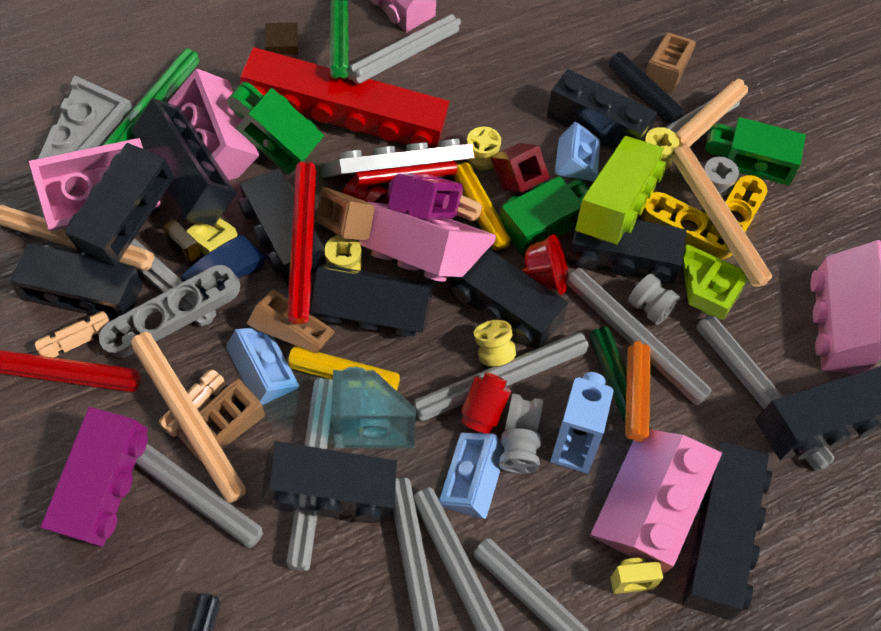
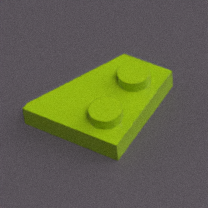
(711, 282)

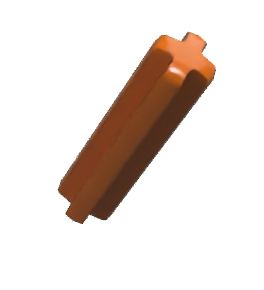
(638, 392)

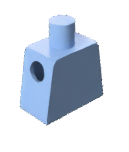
(585, 411)

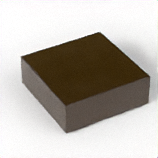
(281, 38)
(182, 243)

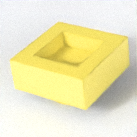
(210, 236)
(636, 576)

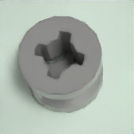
(722, 168)
(524, 413)
(520, 451)

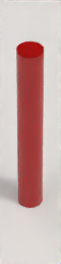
(386, 175)

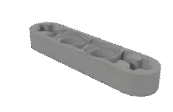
(167, 304)

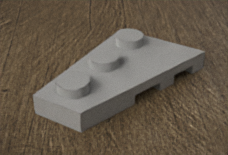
(85, 119)

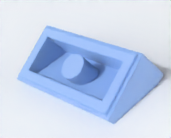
(578, 154)
(261, 364)
(472, 474)

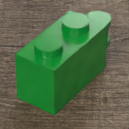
(274, 126)
(758, 149)
(543, 212)

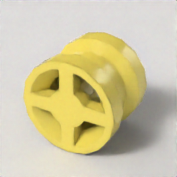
(664, 138)
(483, 139)
(339, 245)
(495, 343)

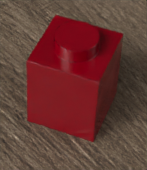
(520, 167)

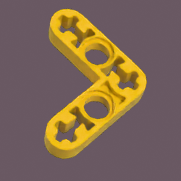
(686, 212)

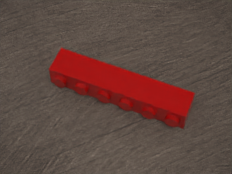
(364, 107)

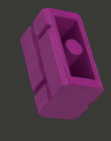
(424, 196)

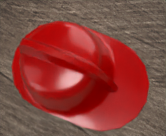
(547, 264)

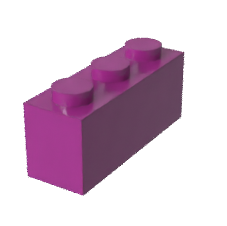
(96, 477)

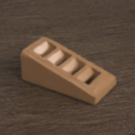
(668, 64)
(345, 214)
(272, 319)
(226, 402)

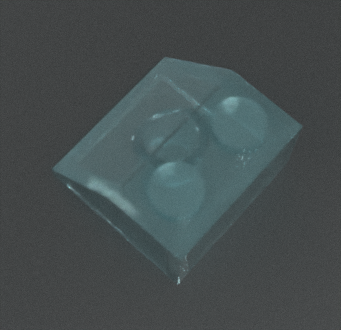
(370, 412)

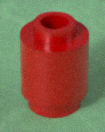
(485, 402)

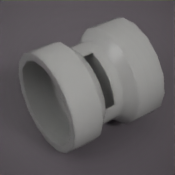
(653, 299)

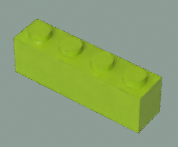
(621, 190)

